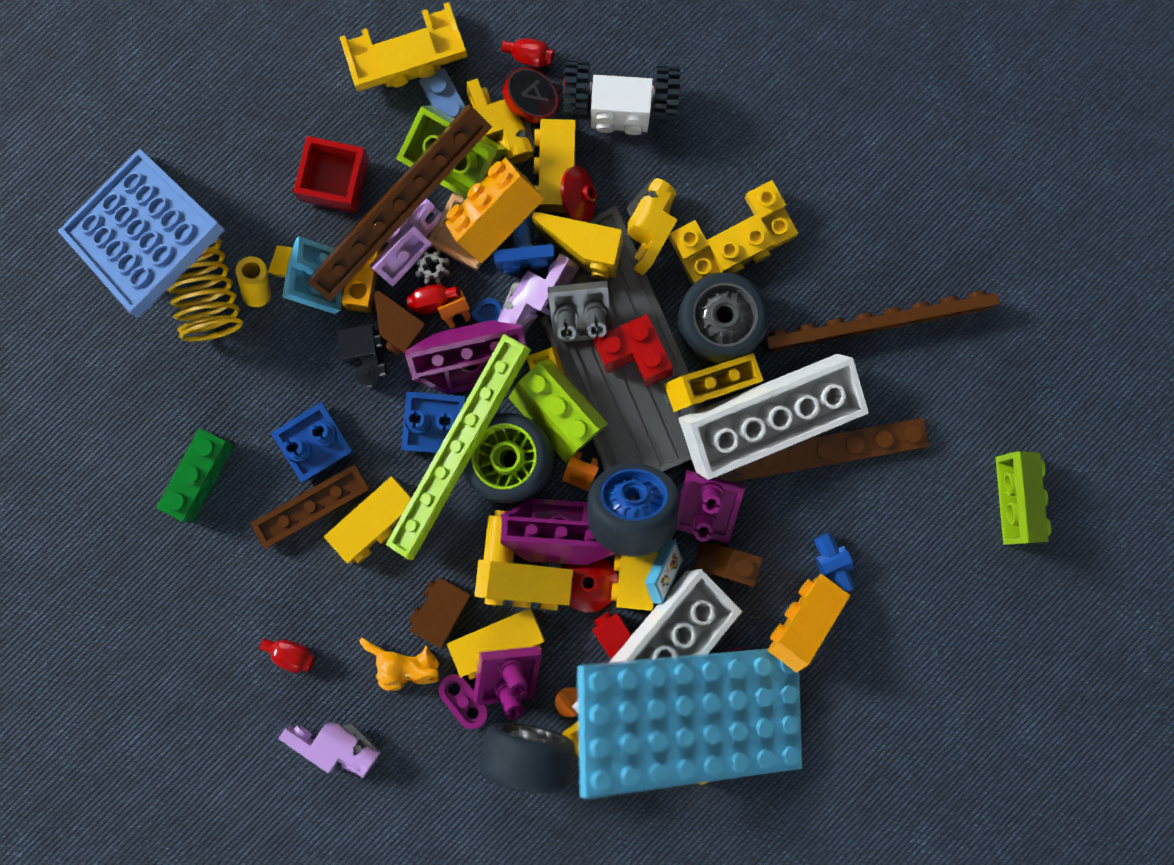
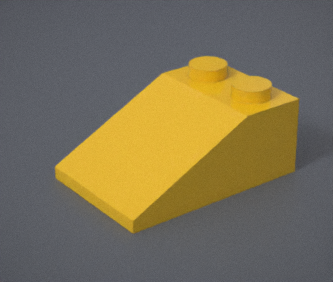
(586, 244)

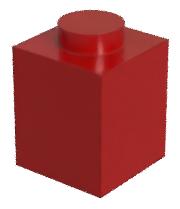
(611, 633)

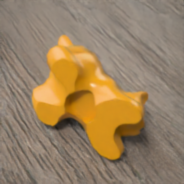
(398, 669)

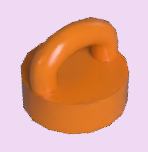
(565, 700)

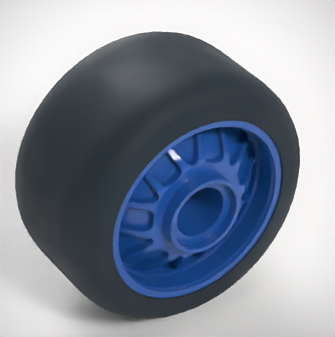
(633, 509)

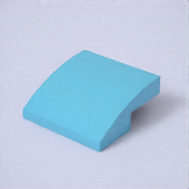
(304, 260)

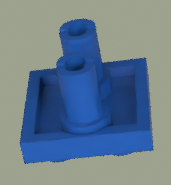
(524, 253)
(428, 420)
(312, 442)

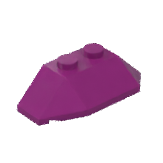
(456, 357)
(551, 532)

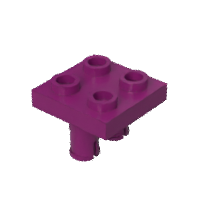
(709, 507)
(507, 678)

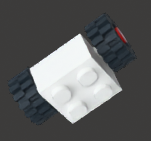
(621, 101)

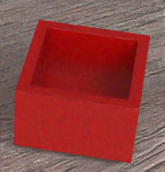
(331, 174)

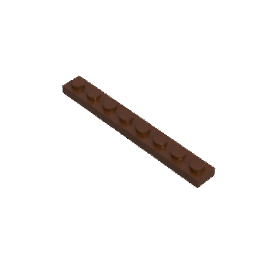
(399, 203)
(892, 318)
(836, 449)

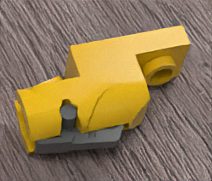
(507, 128)
(651, 221)

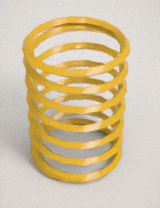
(198, 323)

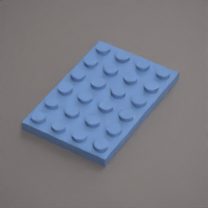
(140, 233)

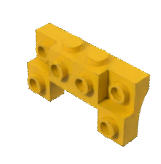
(405, 56)
(739, 244)

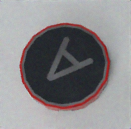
(530, 95)

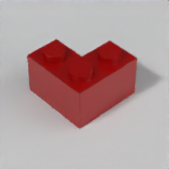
(637, 344)

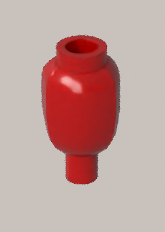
(529, 52)
(428, 298)
(288, 655)

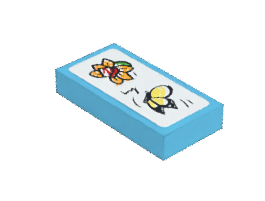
(663, 572)

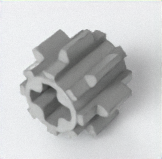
(440, 264)

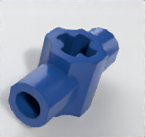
(834, 561)

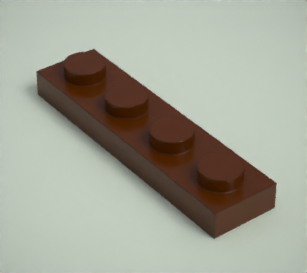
(310, 506)

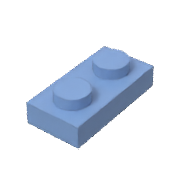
(442, 93)

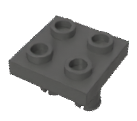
(579, 311)

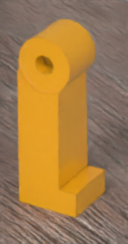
(360, 289)

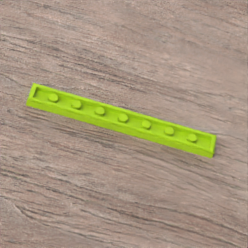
(458, 447)

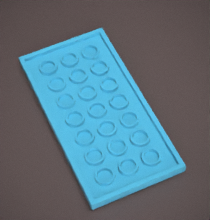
(686, 721)

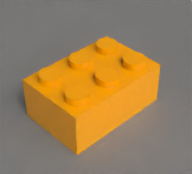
(492, 210)

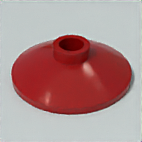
(578, 194)
(600, 594)

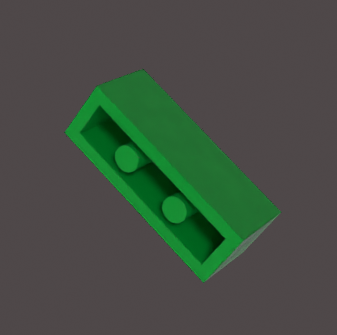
(195, 476)

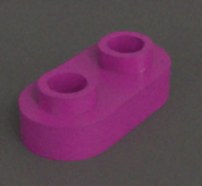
(461, 702)

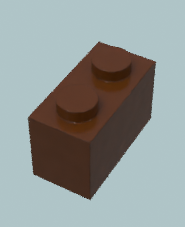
(440, 611)

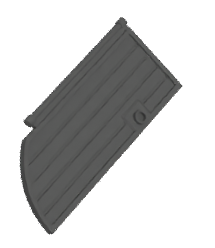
(638, 417)

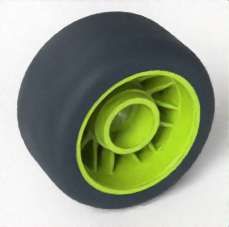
(532, 468)

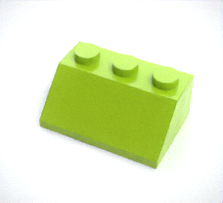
(557, 408)
(1022, 498)

